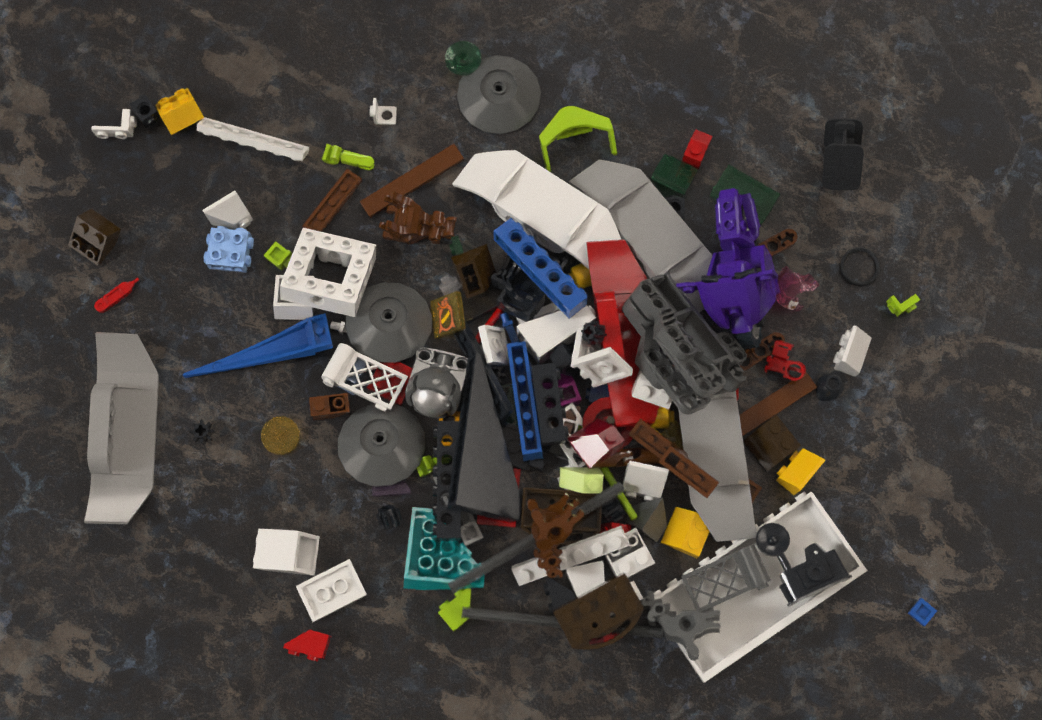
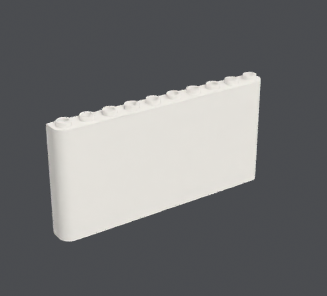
(762, 613)

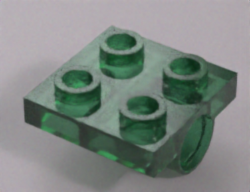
(674, 174)

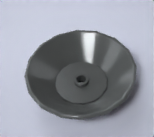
(501, 110)
(395, 337)
(383, 461)

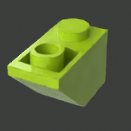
(452, 611)

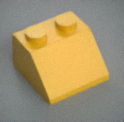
(799, 471)
(685, 532)

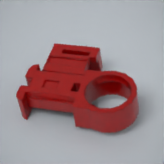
(780, 361)

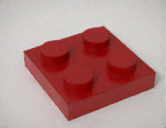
(394, 381)

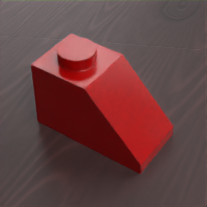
(696, 148)

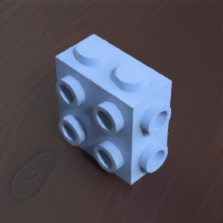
(228, 249)

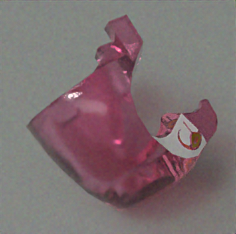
(791, 285)

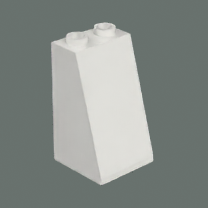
(549, 331)

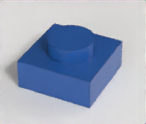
(922, 612)

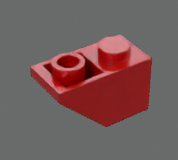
(310, 643)

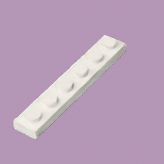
(252, 138)
(574, 554)

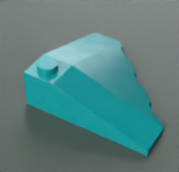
(433, 562)

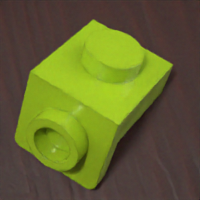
(278, 256)
(898, 309)

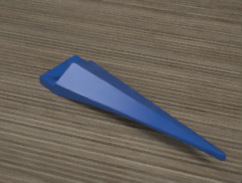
(295, 342)

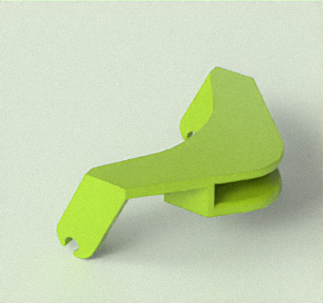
(572, 122)

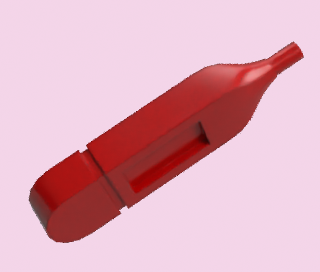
(115, 296)

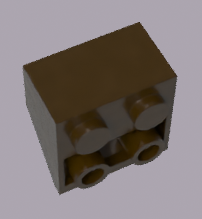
(93, 236)
(474, 270)

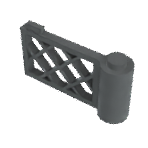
(752, 572)

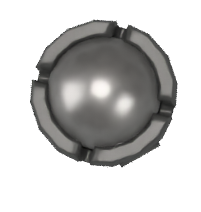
(436, 382)

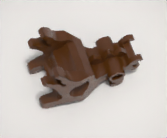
(413, 224)
(550, 529)

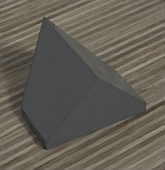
(650, 519)

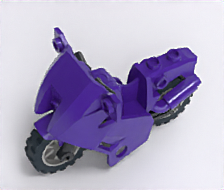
(732, 289)

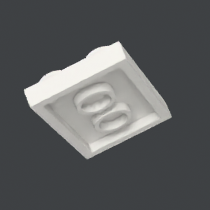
(331, 590)

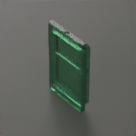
(763, 195)

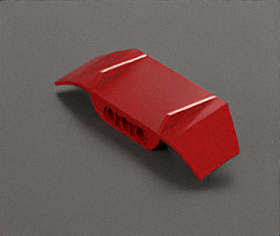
(613, 280)

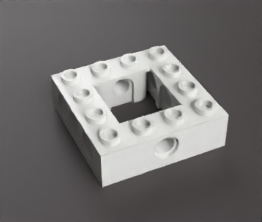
(323, 294)

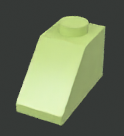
(581, 479)

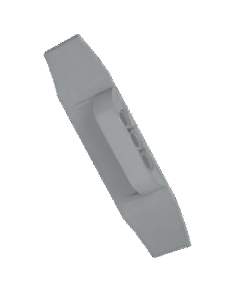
(647, 223)
(121, 429)
(716, 445)

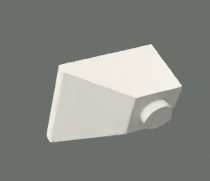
(228, 212)

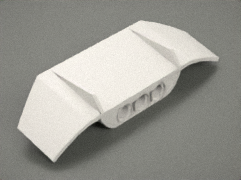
(540, 201)

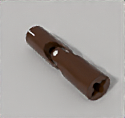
(625, 455)

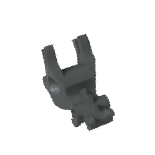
(684, 627)

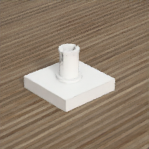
(494, 345)

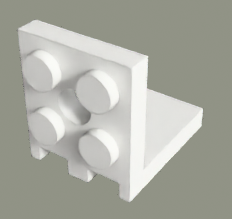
(593, 358)

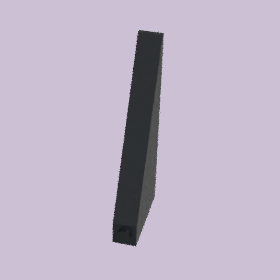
(482, 467)

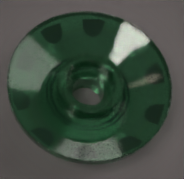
(459, 51)

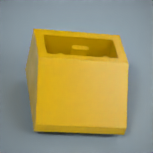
(179, 110)

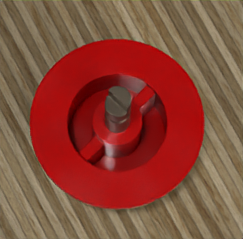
(602, 410)

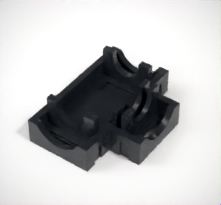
(521, 290)

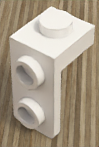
(126, 130)

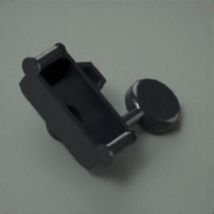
(807, 578)

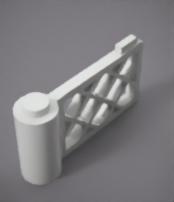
(341, 366)

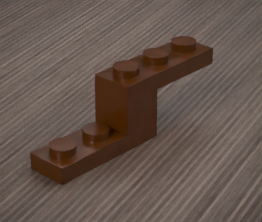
(674, 458)

